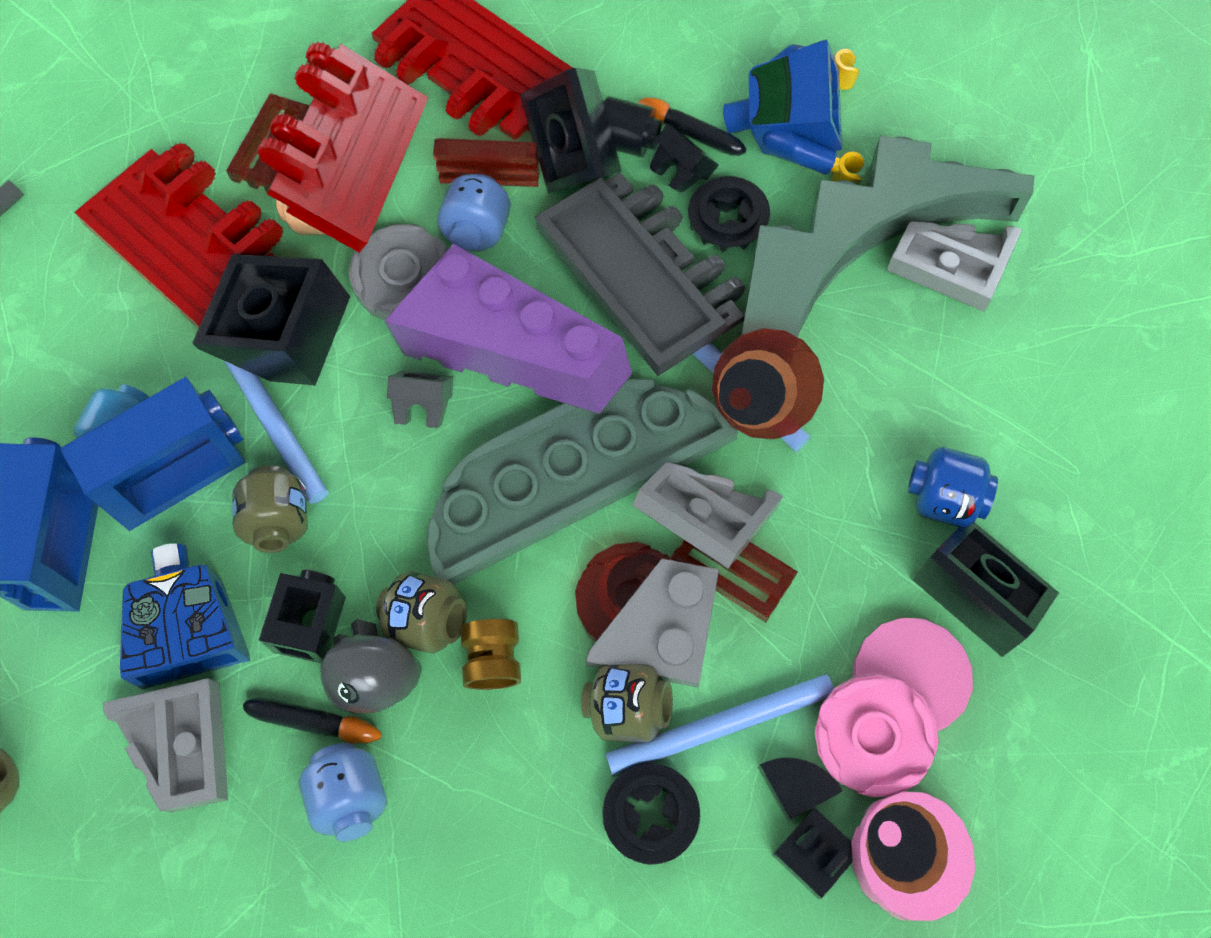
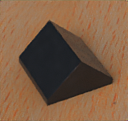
(570, 129)
(986, 588)

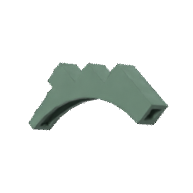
(850, 219)

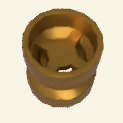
(490, 654)

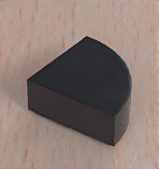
(798, 785)

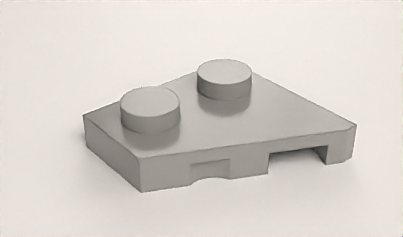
(954, 260)
(705, 510)
(663, 624)
(176, 742)

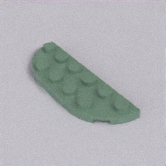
(563, 471)

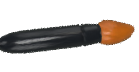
(696, 128)
(349, 729)

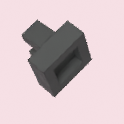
(424, 389)

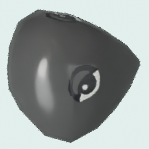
(368, 670)

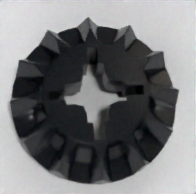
(723, 195)
(622, 820)

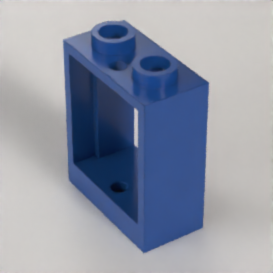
(155, 453)
(43, 528)

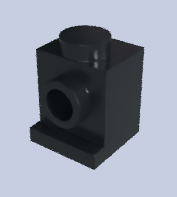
(290, 601)

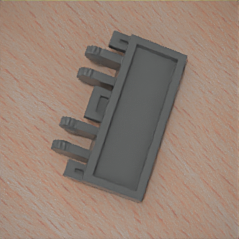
(638, 270)

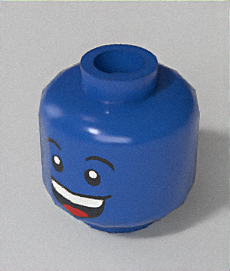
(953, 487)

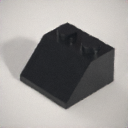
(274, 317)

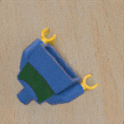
(798, 108)

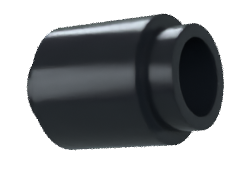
(632, 126)

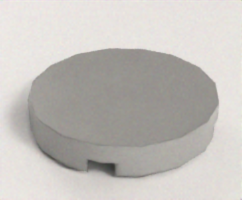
(392, 266)

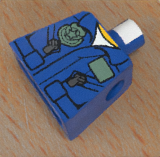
(177, 622)

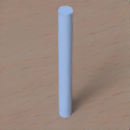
(279, 433)
(720, 724)

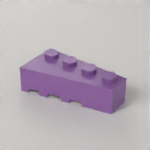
(505, 329)

